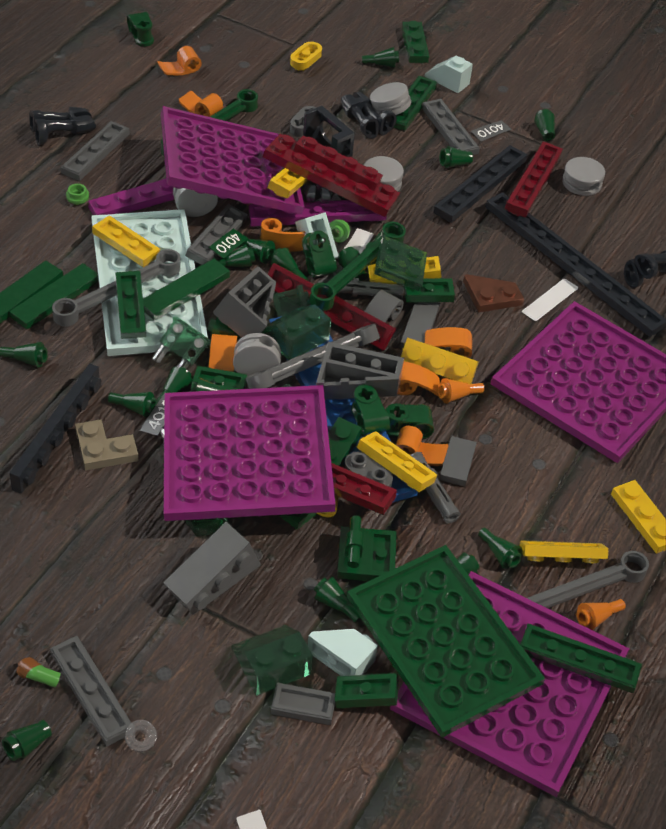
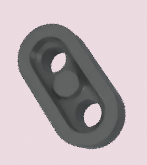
(367, 467)

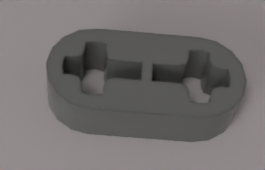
(297, 122)

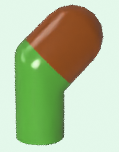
(33, 670)

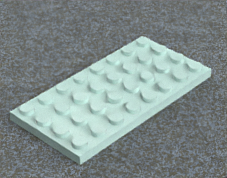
(165, 231)

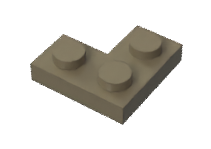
(103, 452)

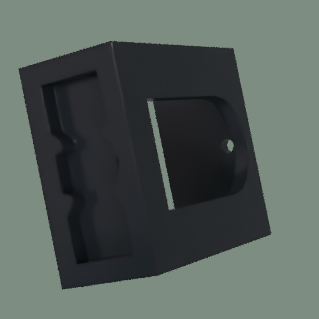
(313, 128)

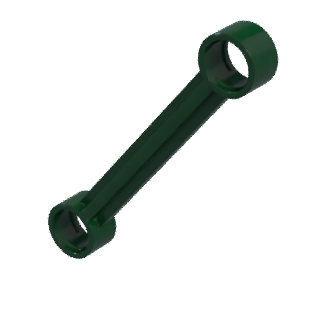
(246, 102)
(353, 269)

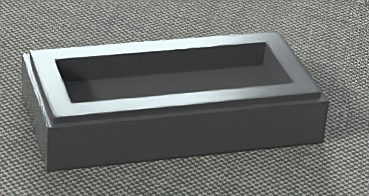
(458, 461)
(303, 703)

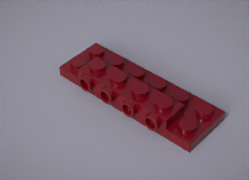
(333, 171)

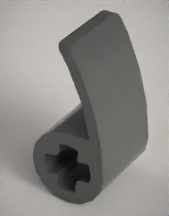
(385, 306)

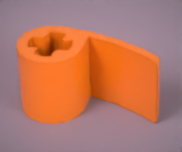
(186, 63)
(205, 107)
(272, 231)
(456, 338)
(222, 352)
(416, 375)
(410, 442)

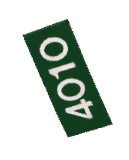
(228, 243)

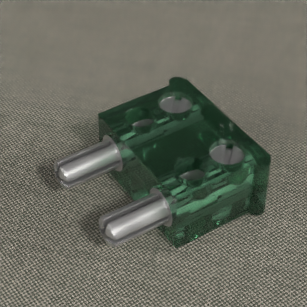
(185, 340)

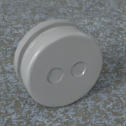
(391, 97)
(389, 168)
(583, 176)
(193, 202)
(256, 353)

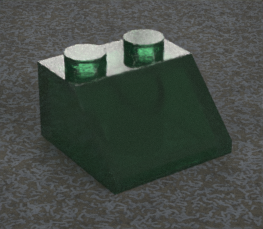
(300, 330)
(274, 658)

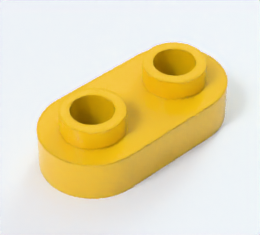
(305, 55)

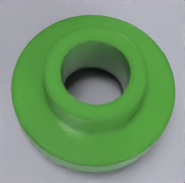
(77, 194)
(343, 229)

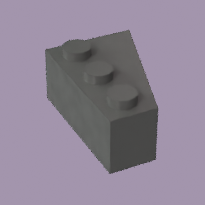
(248, 304)
(349, 367)
(212, 569)

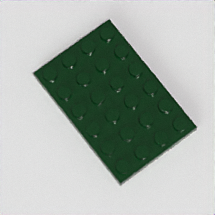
(445, 640)

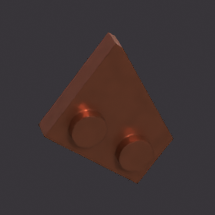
(492, 294)

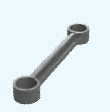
(110, 290)
(295, 365)
(595, 581)

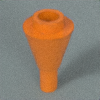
(451, 390)
(593, 614)

